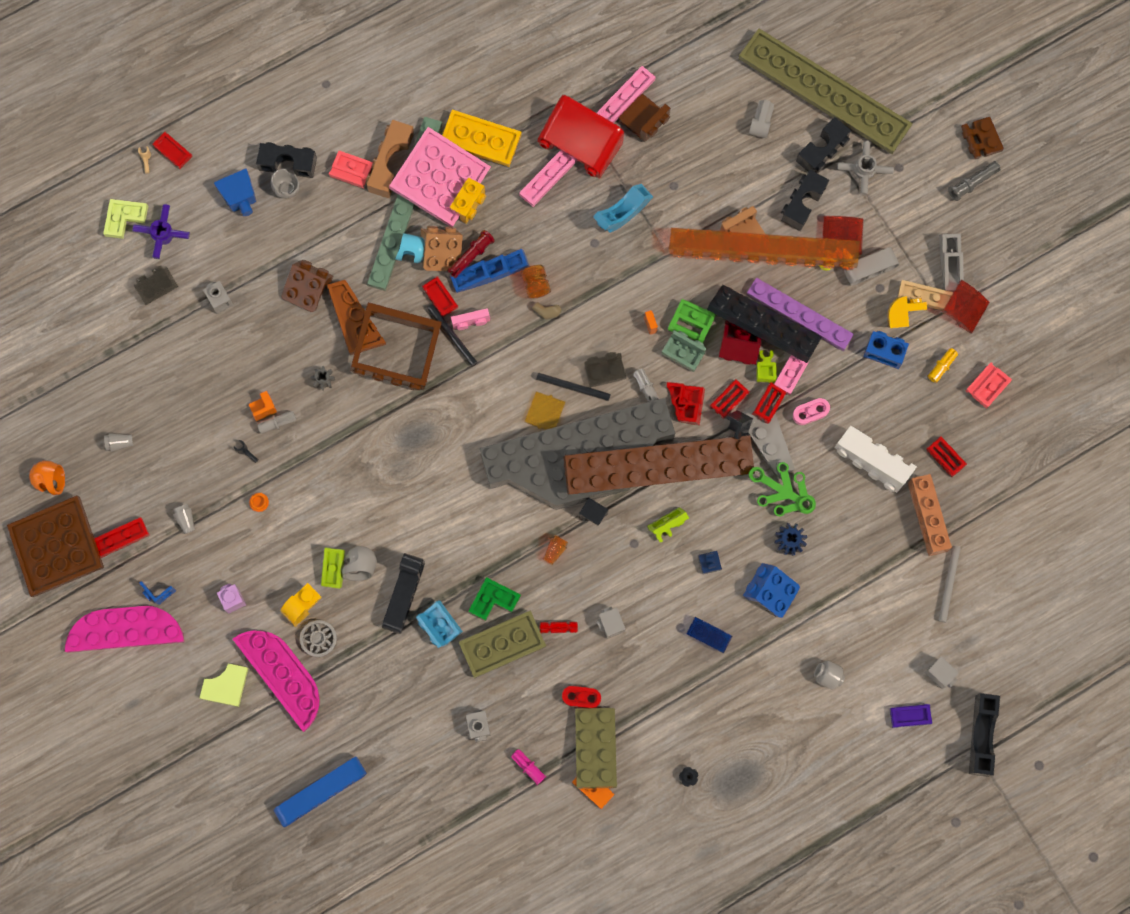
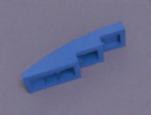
(490, 271)

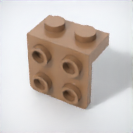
(743, 222)
(441, 247)

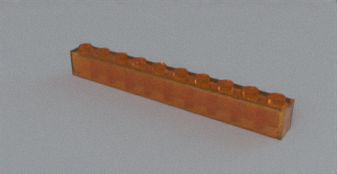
(764, 247)

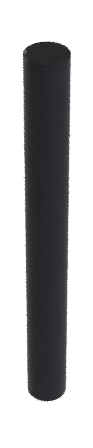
(451, 334)
(573, 386)

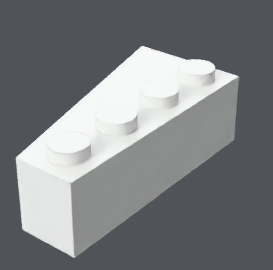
(874, 459)

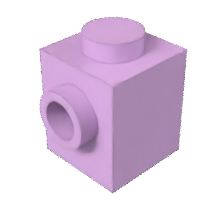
(231, 598)

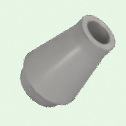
(117, 441)
(184, 517)

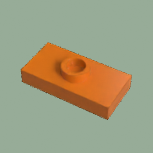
(598, 796)

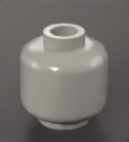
(829, 674)

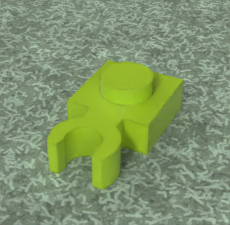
(765, 368)

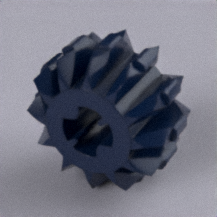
(790, 546)

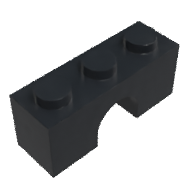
(272, 155)
(814, 157)
(796, 212)

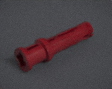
(476, 248)

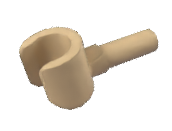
(145, 156)

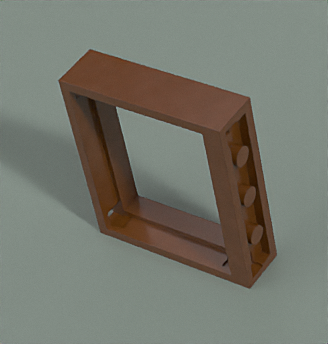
(402, 318)

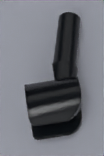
(244, 450)

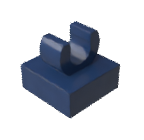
(709, 562)

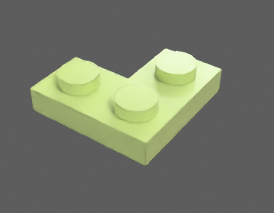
(119, 213)

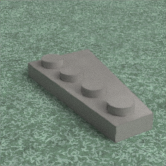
(769, 440)

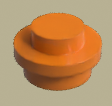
(259, 502)

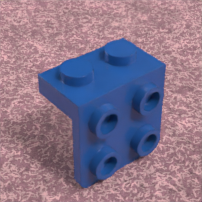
(772, 589)

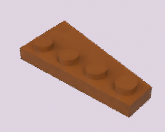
(351, 316)

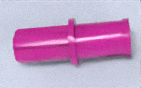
(528, 766)

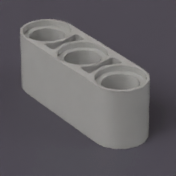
(872, 266)

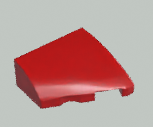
(687, 402)

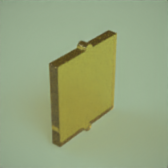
(544, 411)

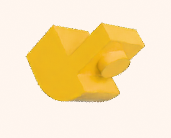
(899, 310)
(297, 606)

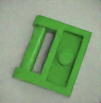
(694, 316)

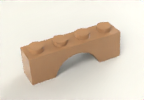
(397, 138)

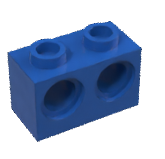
(884, 355)

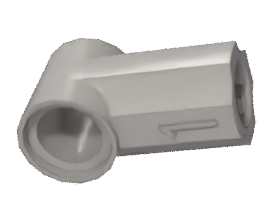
(761, 123)

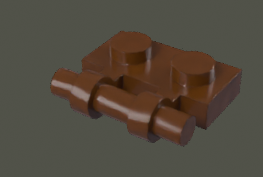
(986, 135)

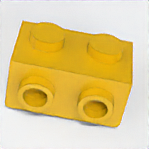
(468, 199)

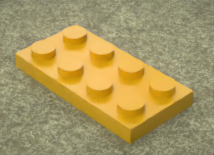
(482, 137)

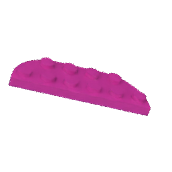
(123, 629)
(282, 674)

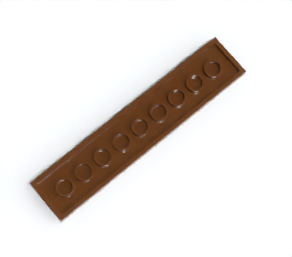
(658, 464)

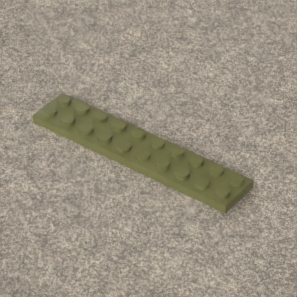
(825, 91)

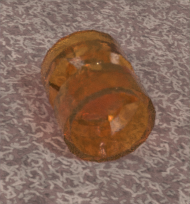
(536, 283)

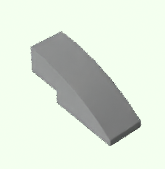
(951, 260)

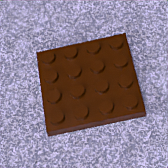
(55, 546)

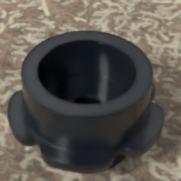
(688, 771)

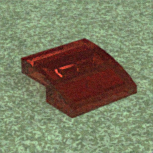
(844, 229)
(966, 306)

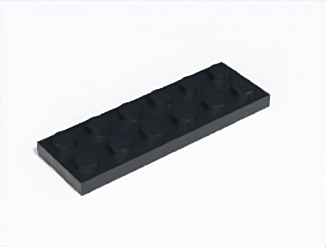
(764, 323)

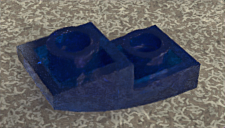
(709, 635)

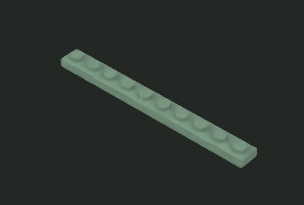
(395, 228)

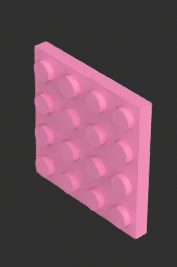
(436, 175)

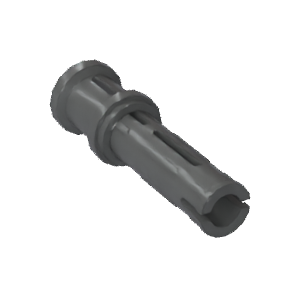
(967, 185)

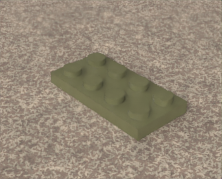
(502, 644)
(595, 748)

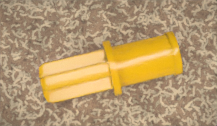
(942, 365)

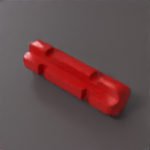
(558, 627)

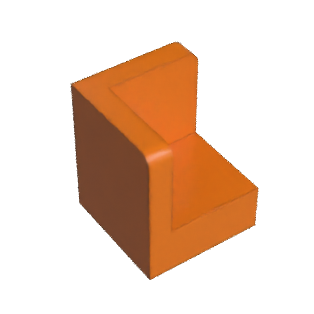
(262, 407)

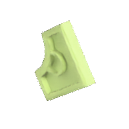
(226, 687)

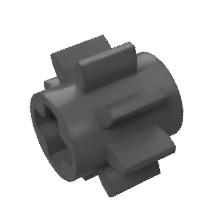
(323, 383)

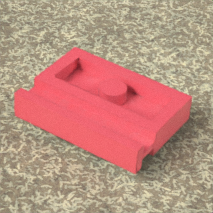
(350, 169)
(988, 385)

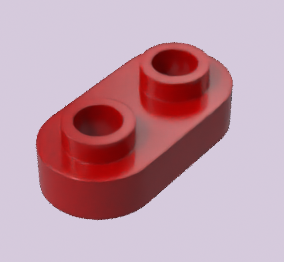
(581, 697)

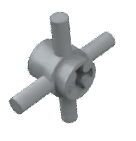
(869, 172)

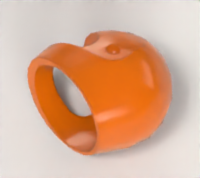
(44, 473)

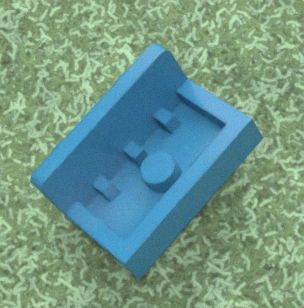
(439, 624)

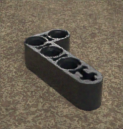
(404, 592)

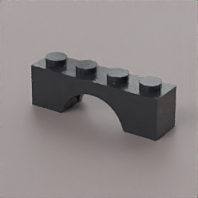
(984, 720)

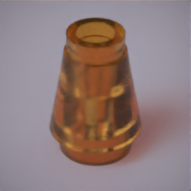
(555, 549)

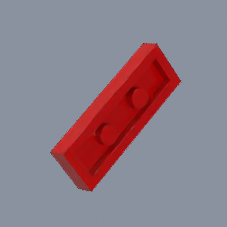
(121, 537)

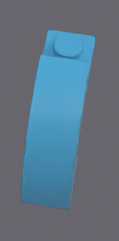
(624, 210)

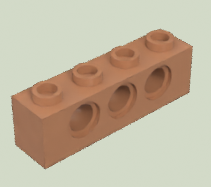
(929, 515)

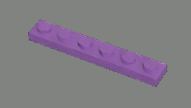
(799, 314)

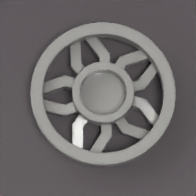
(318, 638)

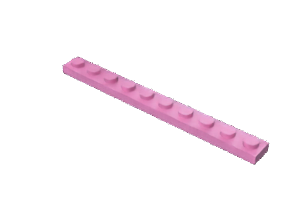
(562, 162)

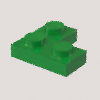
(493, 594)

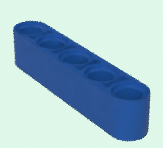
(319, 791)

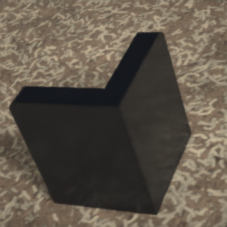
(739, 423)
(593, 512)

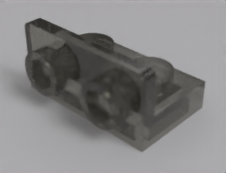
(155, 285)
(604, 369)

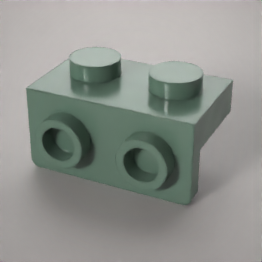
(684, 350)

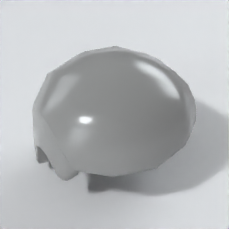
(285, 183)

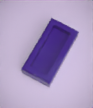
(910, 716)

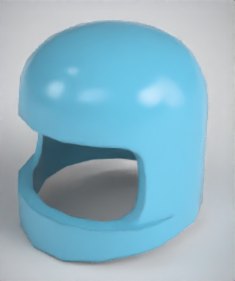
(411, 245)

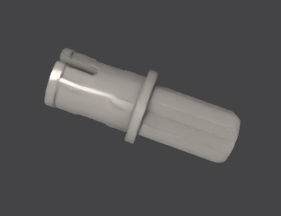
(646, 385)
(276, 421)

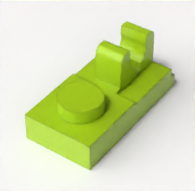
(673, 519)
(332, 567)

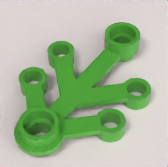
(785, 491)

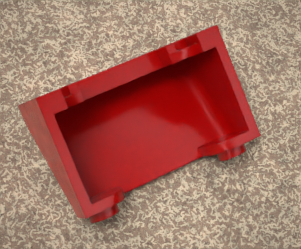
(582, 135)

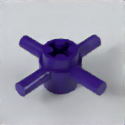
(164, 237)

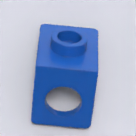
(159, 599)

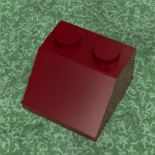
(739, 345)

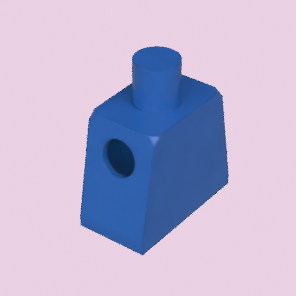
(237, 191)

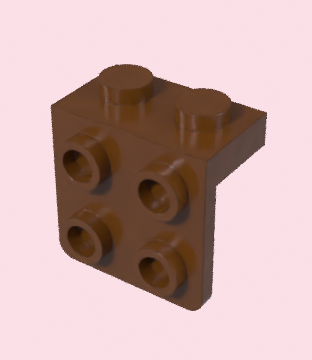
(645, 117)
(305, 285)

